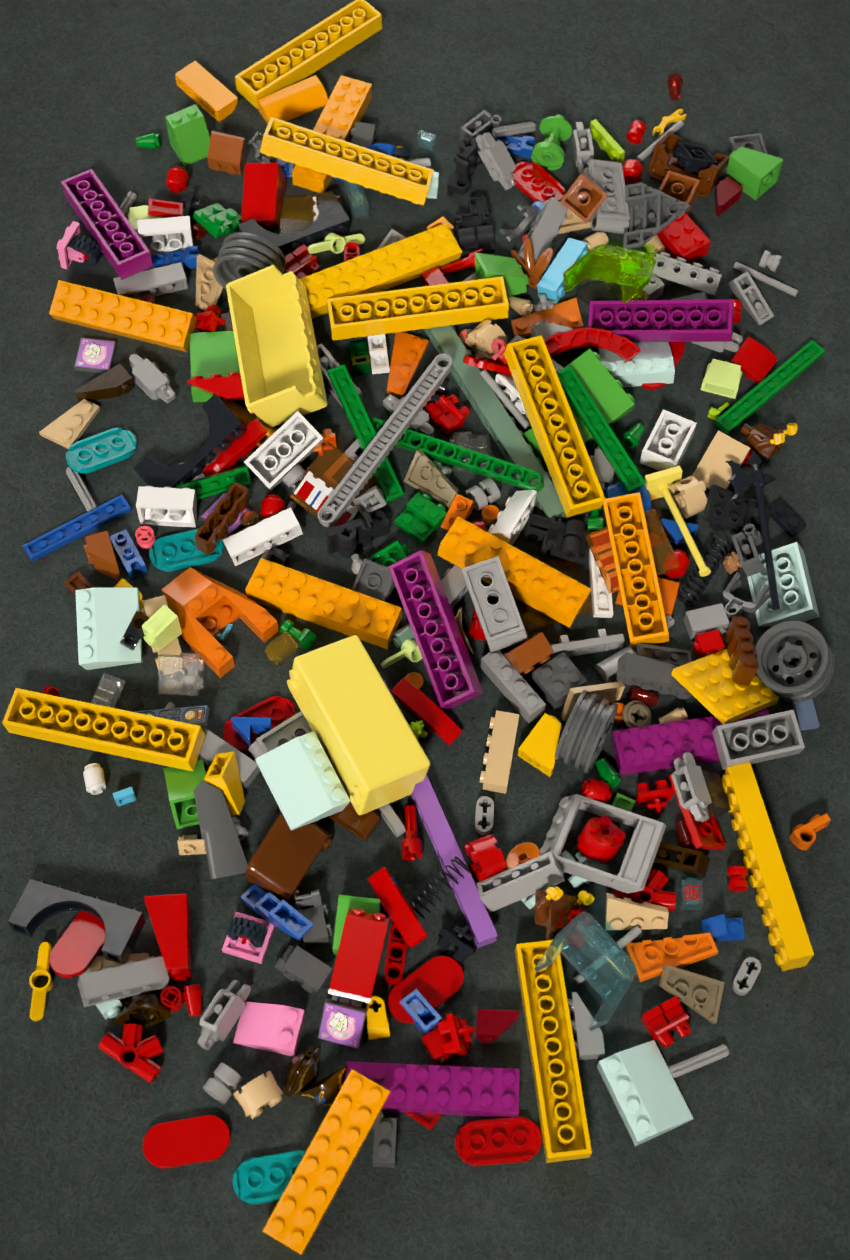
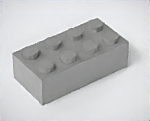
(758, 739)

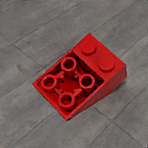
(226, 388)

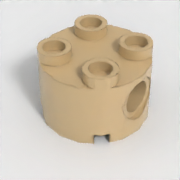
(482, 337)
(689, 496)
(259, 1094)

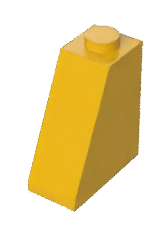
(541, 744)
(225, 776)

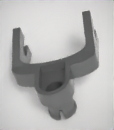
(530, 217)
(736, 606)

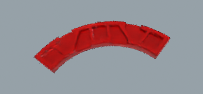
(592, 338)

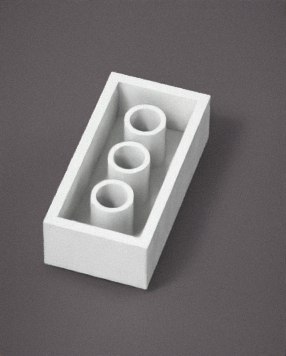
(284, 450)

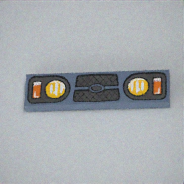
(192, 715)

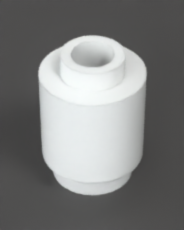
(94, 779)

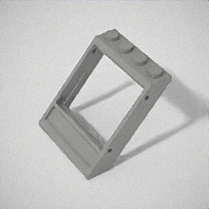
(639, 854)

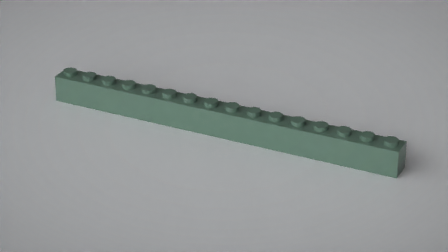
(495, 417)

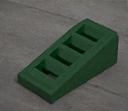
(363, 367)

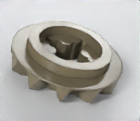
(643, 714)

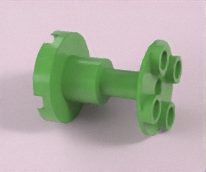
(549, 152)

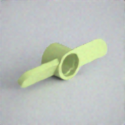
(339, 247)
(408, 649)

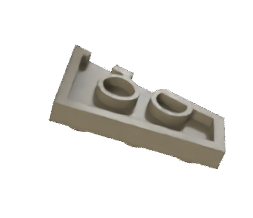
(430, 480)
(694, 990)

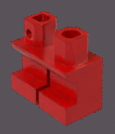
(301, 262)
(447, 415)
(664, 1019)

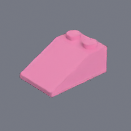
(270, 1028)

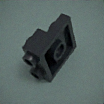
(693, 157)

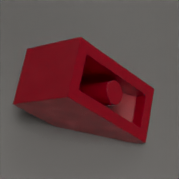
(726, 195)
(494, 1023)

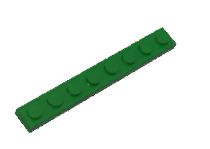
(769, 387)
(363, 429)
(600, 430)

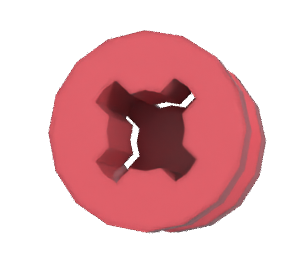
(145, 532)

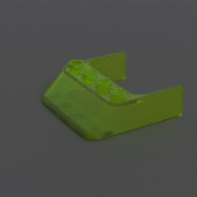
(613, 265)

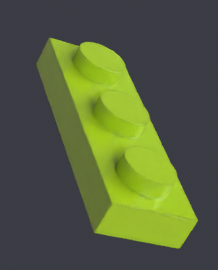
(606, 142)

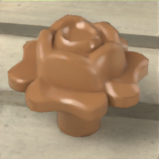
(732, 563)

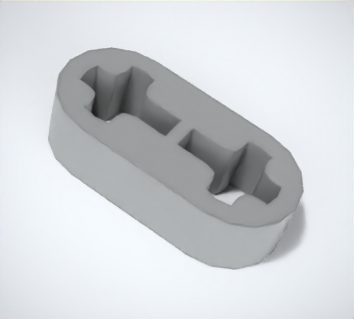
(479, 815)
(392, 820)
(742, 974)

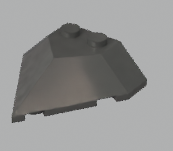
(649, 213)

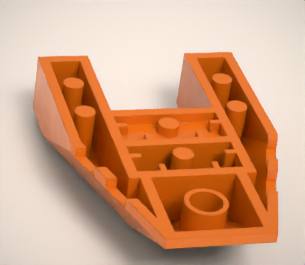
(207, 608)

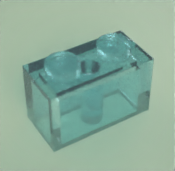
(356, 200)

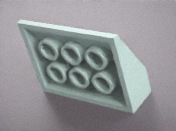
(650, 366)
(793, 588)
(101, 623)
(303, 781)
(644, 1092)

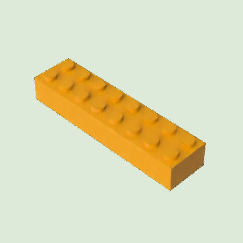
(339, 116)
(123, 316)
(635, 570)
(527, 576)
(324, 603)
(327, 1162)

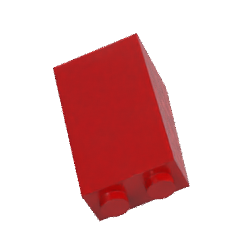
(263, 194)
(172, 928)
(359, 955)

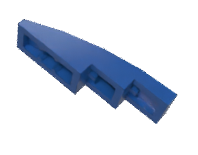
(276, 912)

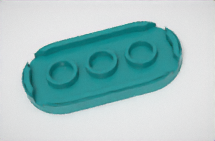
(101, 450)
(180, 552)
(266, 1176)

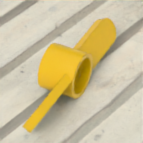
(39, 994)

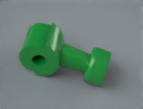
(595, 522)
(305, 638)

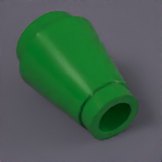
(149, 141)
(632, 436)
(608, 773)

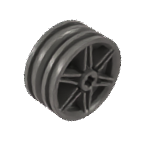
(245, 254)
(785, 636)
(586, 731)

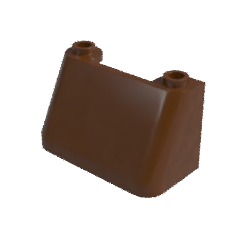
(663, 161)
(286, 858)

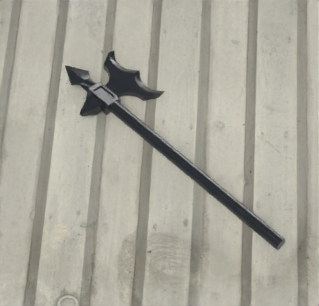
(758, 480)

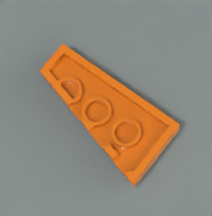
(563, 314)
(406, 357)
(677, 952)

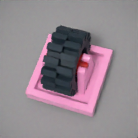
(77, 248)
(248, 937)

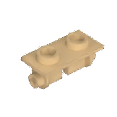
(191, 845)

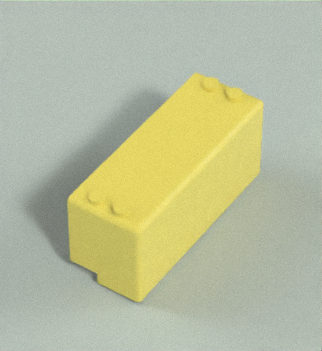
(276, 345)
(358, 724)

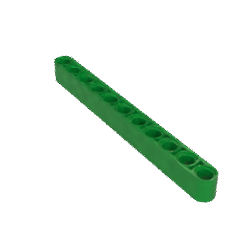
(461, 453)

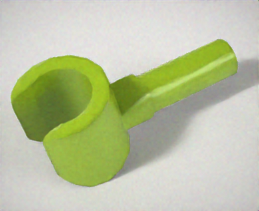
(714, 413)

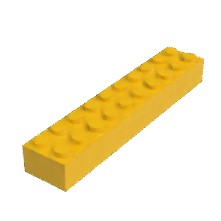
(309, 51)
(346, 161)
(382, 268)
(417, 308)
(554, 426)
(104, 729)
(766, 868)
(552, 1055)

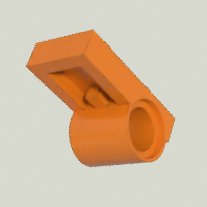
(460, 507)
(809, 830)

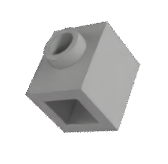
(654, 288)

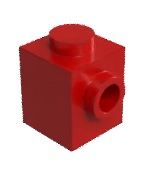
(708, 643)

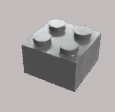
(556, 679)

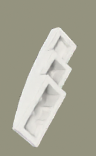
(378, 354)

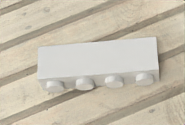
(262, 536)

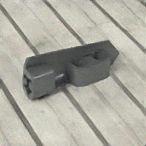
(220, 837)

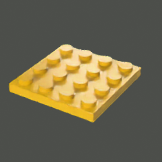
(712, 685)

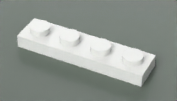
(601, 599)

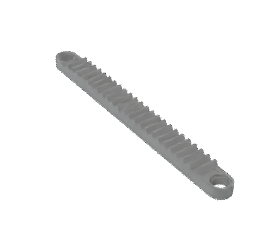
(385, 440)

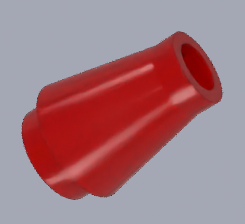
(193, 999)

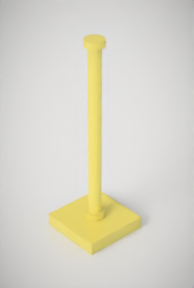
(658, 486)

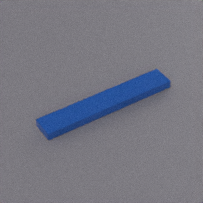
(76, 528)

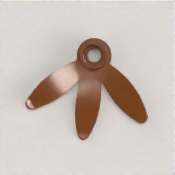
(533, 271)

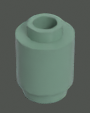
(402, 635)

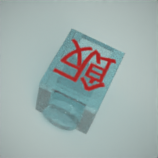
(691, 894)

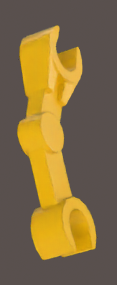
(675, 117)

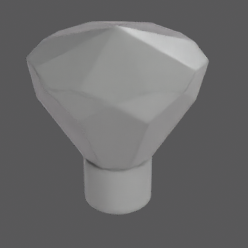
(357, 562)

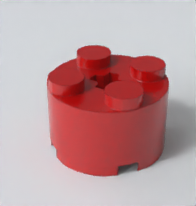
(600, 839)
(485, 857)

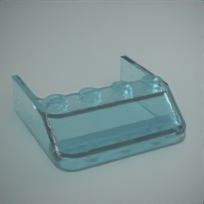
(596, 959)

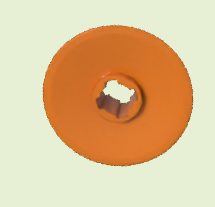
(522, 854)

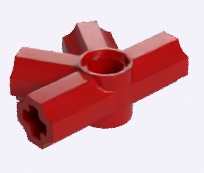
(652, 891)
(132, 1043)

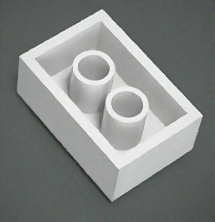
(667, 441)

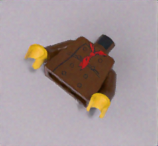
(766, 439)
(554, 908)

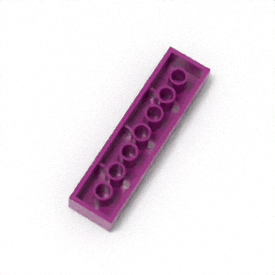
(107, 224)
(665, 320)
(435, 630)
(660, 744)
(445, 1088)

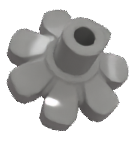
(544, 303)

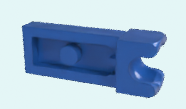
(518, 145)
(187, 257)
(127, 553)

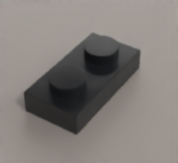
(786, 519)

